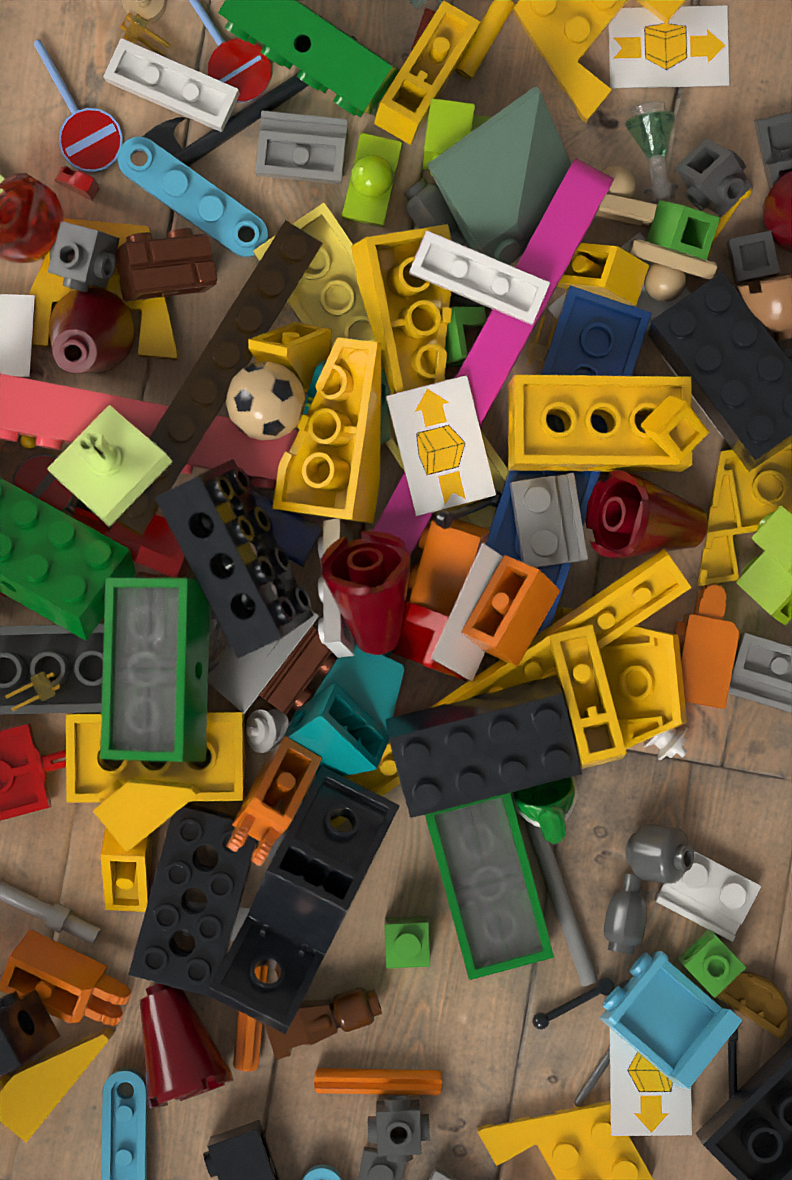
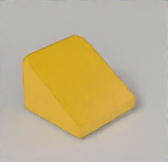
(675, 427)

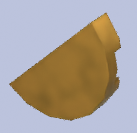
(758, 1001)

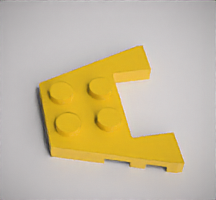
(567, 30)
(156, 330)
(738, 506)
(643, 681)
(572, 1142)

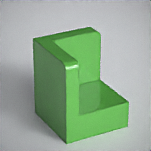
(461, 320)

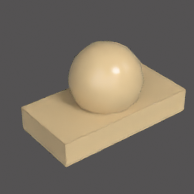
(619, 202)
(666, 274)

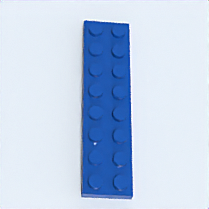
(589, 340)

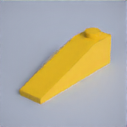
(403, 310)
(337, 447)

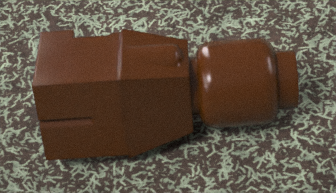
(321, 1019)

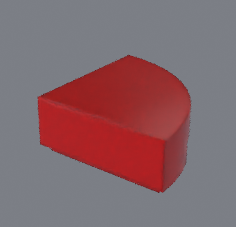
(78, 182)

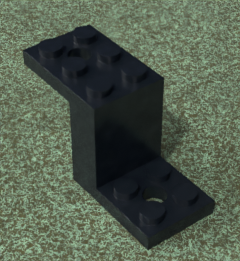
(303, 899)

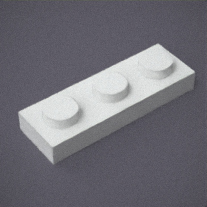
(171, 85)
(479, 278)
(333, 628)

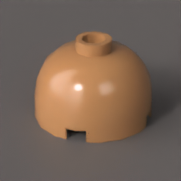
(771, 303)

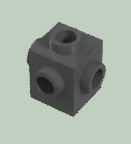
(721, 179)
(83, 257)
(402, 1112)

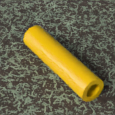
(484, 37)

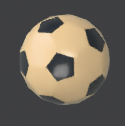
(265, 400)

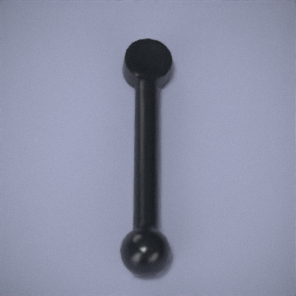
(445, 519)
(604, 987)
(732, 1063)

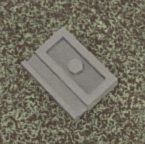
(301, 147)
(548, 521)
(763, 672)

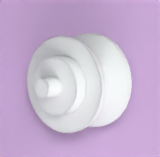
(265, 729)
(669, 743)

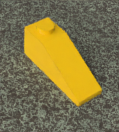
(425, 72)
(587, 697)
(41, 1084)

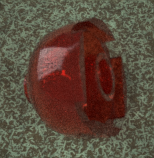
(27, 219)

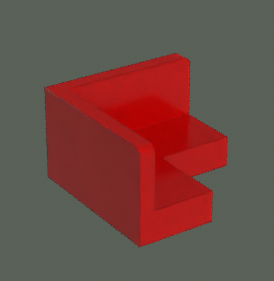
(155, 548)
(420, 637)

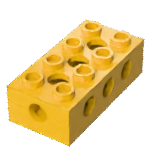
(580, 447)
(219, 781)

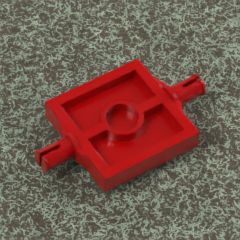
(24, 772)

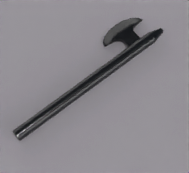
(165, 137)

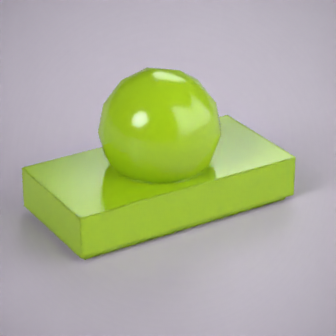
(372, 180)

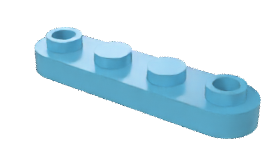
(191, 196)
(124, 1127)

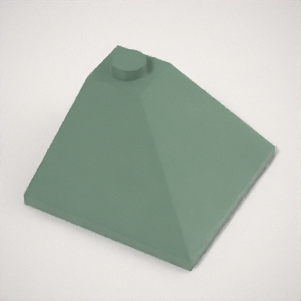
(503, 177)

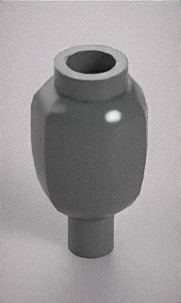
(430, 209)
(626, 917)

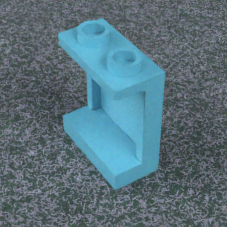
(668, 1019)

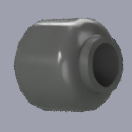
(659, 853)

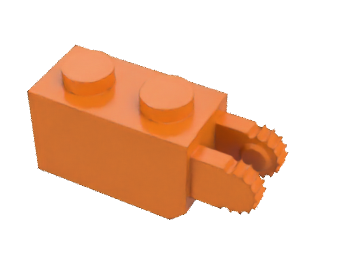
(707, 649)
(274, 797)
(65, 981)

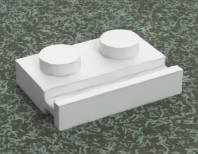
(711, 896)

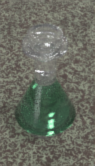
(652, 130)

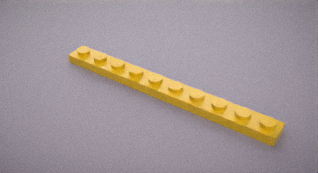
(610, 613)

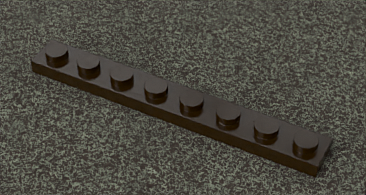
(221, 361)

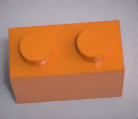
(444, 564)
(511, 610)

